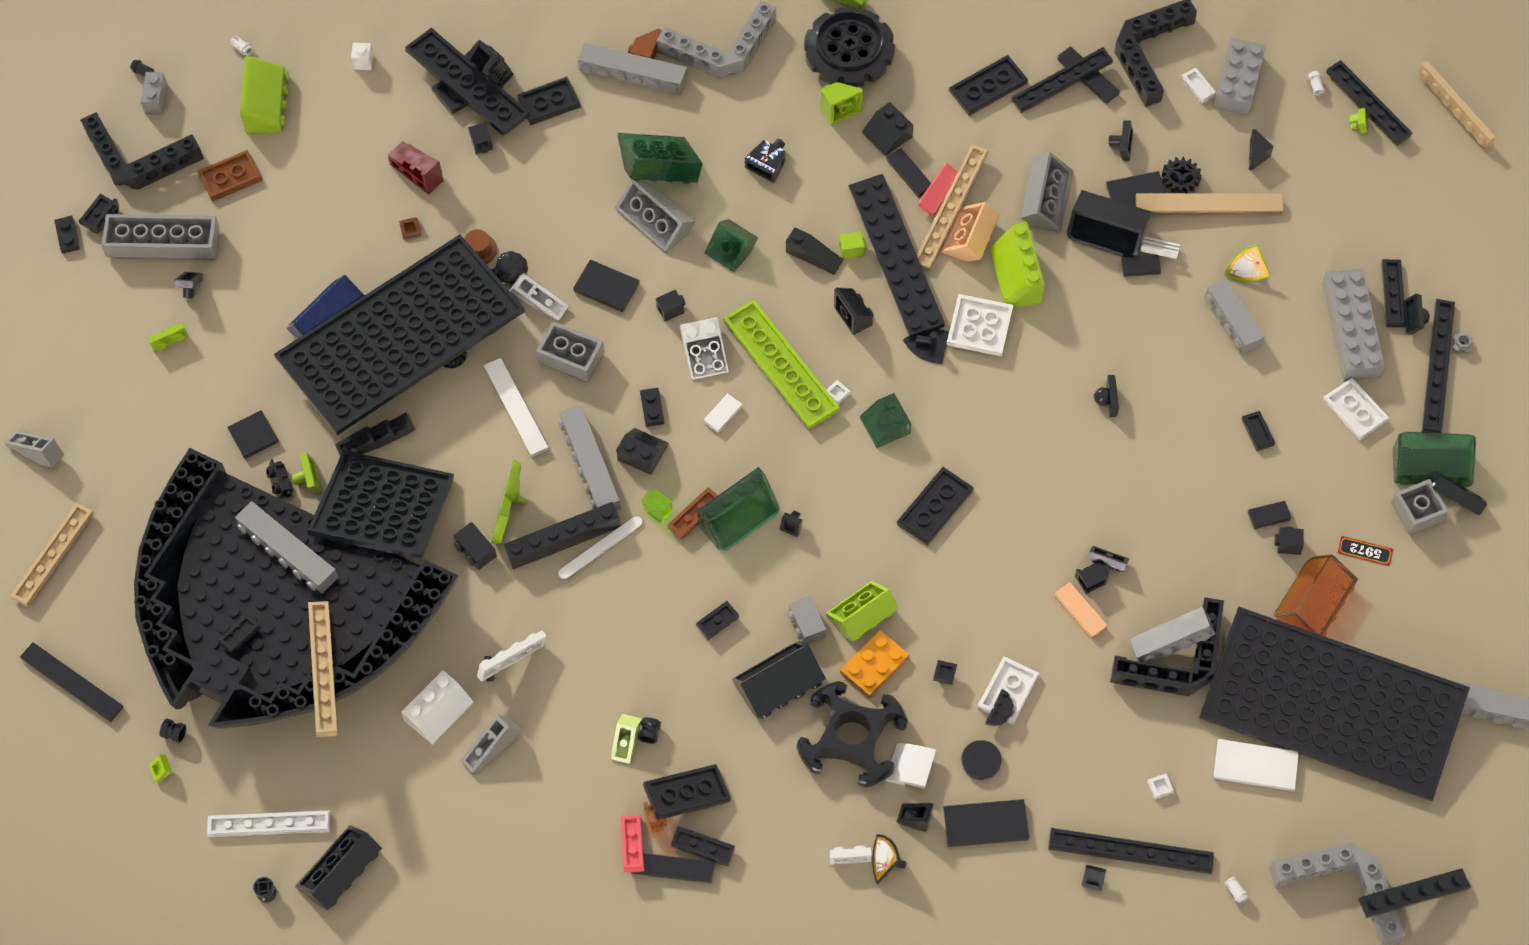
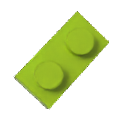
(167, 337)

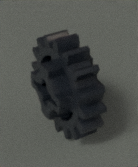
(1181, 175)

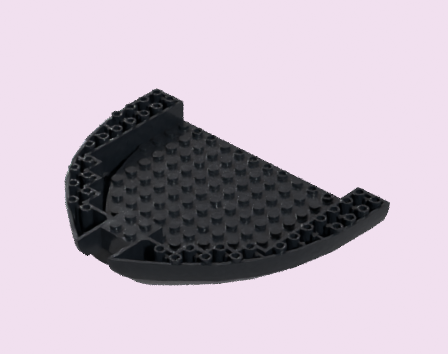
(205, 574)

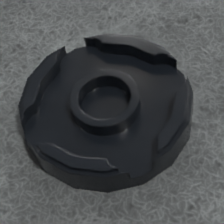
(981, 759)

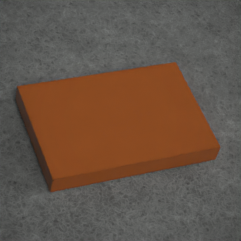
(229, 175)

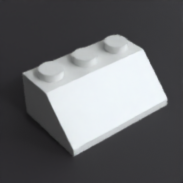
(437, 707)

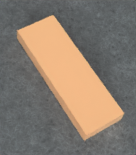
(1080, 610)

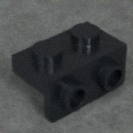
(95, 215)

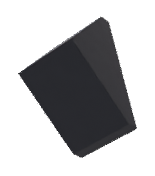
(1259, 149)
(916, 815)

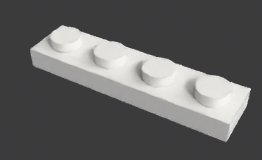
(512, 655)

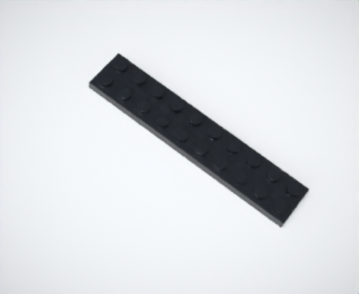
(896, 256)

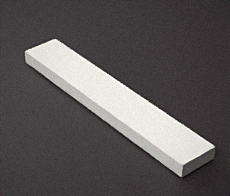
(516, 407)
(268, 823)

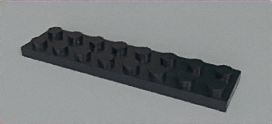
(467, 81)

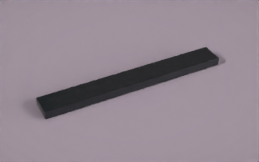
(1438, 366)
(1131, 850)

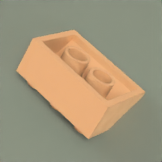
(971, 232)

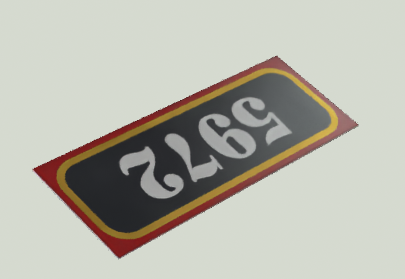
(1365, 550)

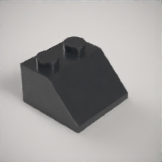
(888, 129)
(852, 309)
(641, 450)

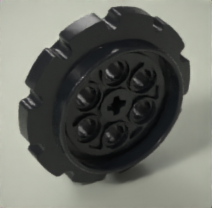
(848, 57)

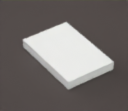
(1355, 409)
(1014, 679)

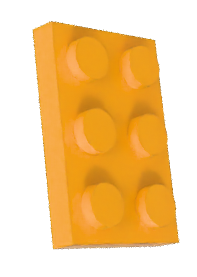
(874, 663)

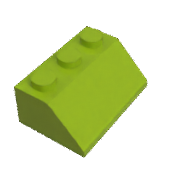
(862, 610)

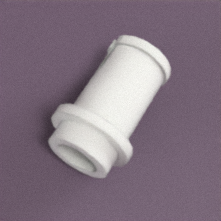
(244, 48)
(1316, 83)
(1236, 890)

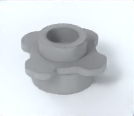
(1466, 339)

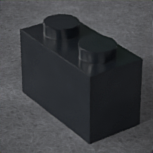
(474, 546)

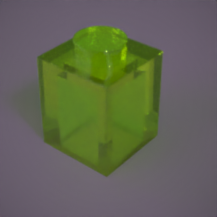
(657, 505)

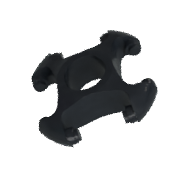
(859, 754)

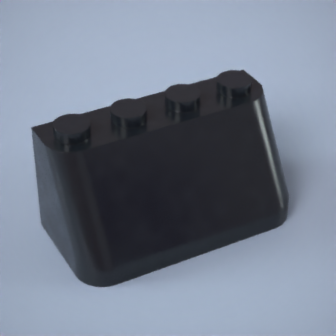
(1108, 224)
(779, 679)

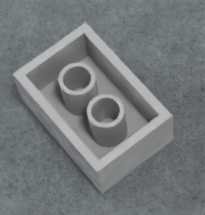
(570, 351)

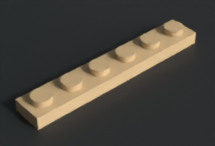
(1456, 105)
(52, 554)

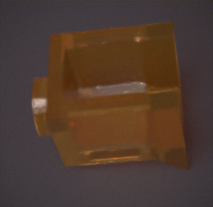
(651, 821)

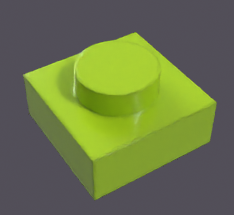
(160, 768)

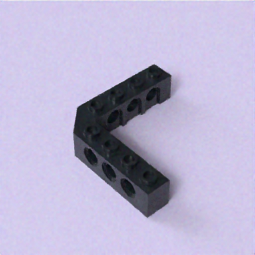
(1144, 27)
(143, 170)
(1171, 679)

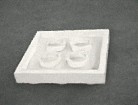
(980, 325)

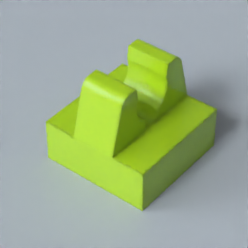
(1359, 121)

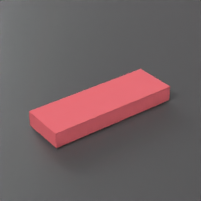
(938, 189)
(632, 843)

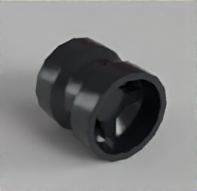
(172, 730)
(649, 730)
(265, 894)

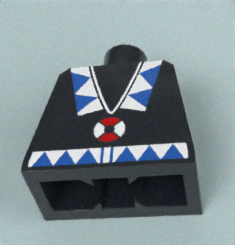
(767, 159)

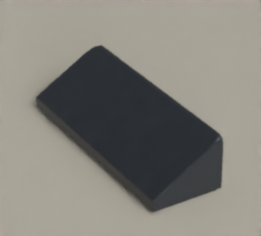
(1458, 493)

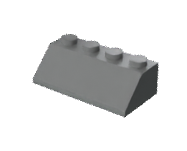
(1046, 193)
(654, 214)

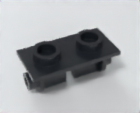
(276, 473)

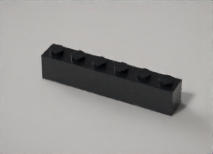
(562, 535)

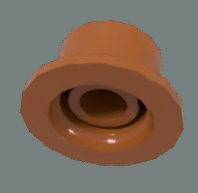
(482, 244)

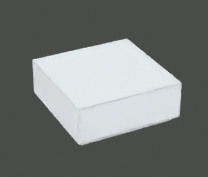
(838, 392)
(1160, 786)

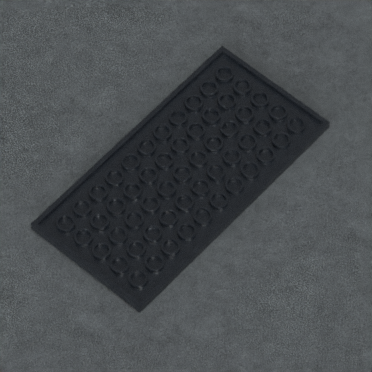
(398, 334)
(1335, 703)

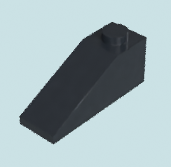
(812, 251)

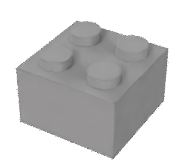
(1419, 507)

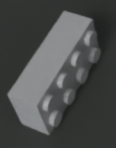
(1239, 76)

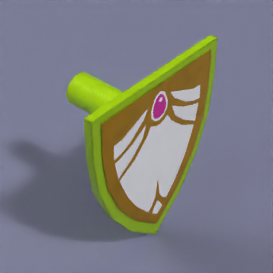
(1248, 265)

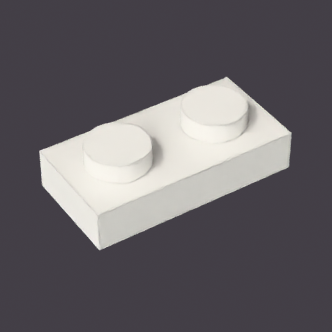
(841, 855)

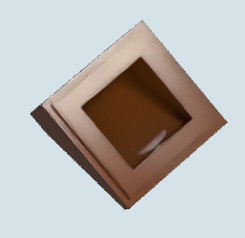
(410, 227)

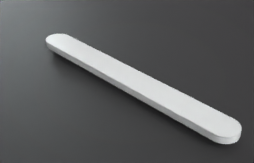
(600, 547)

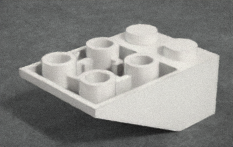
(704, 348)

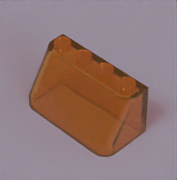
(1317, 594)

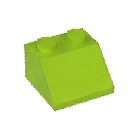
(840, 101)

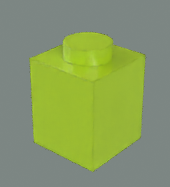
(852, 245)

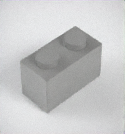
(154, 93)
(807, 620)

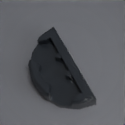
(1001, 709)

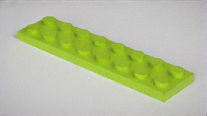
(781, 364)

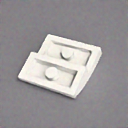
(911, 765)

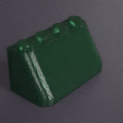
(1421, 453)
(738, 510)

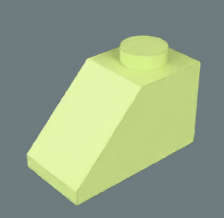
(625, 738)

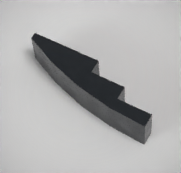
(379, 435)

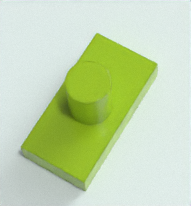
(308, 474)

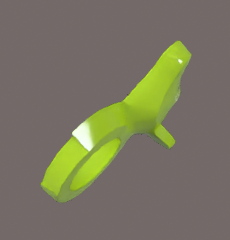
(510, 496)

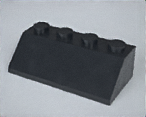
(339, 867)

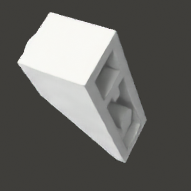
(538, 297)

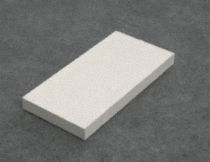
(1255, 765)

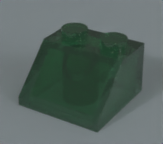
(730, 244)
(886, 421)

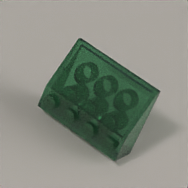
(659, 158)

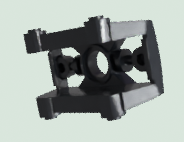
(490, 63)

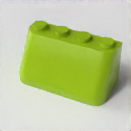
(263, 96)
(1017, 267)

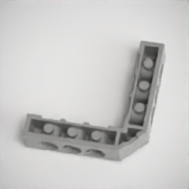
(714, 60)
(1344, 859)

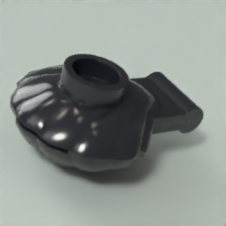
(510, 267)

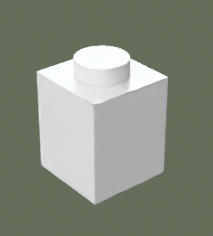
(362, 56)

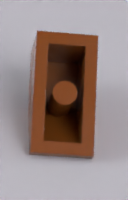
(645, 45)

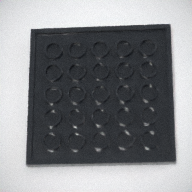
(381, 504)

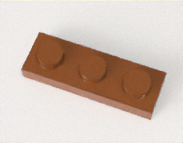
(688, 518)

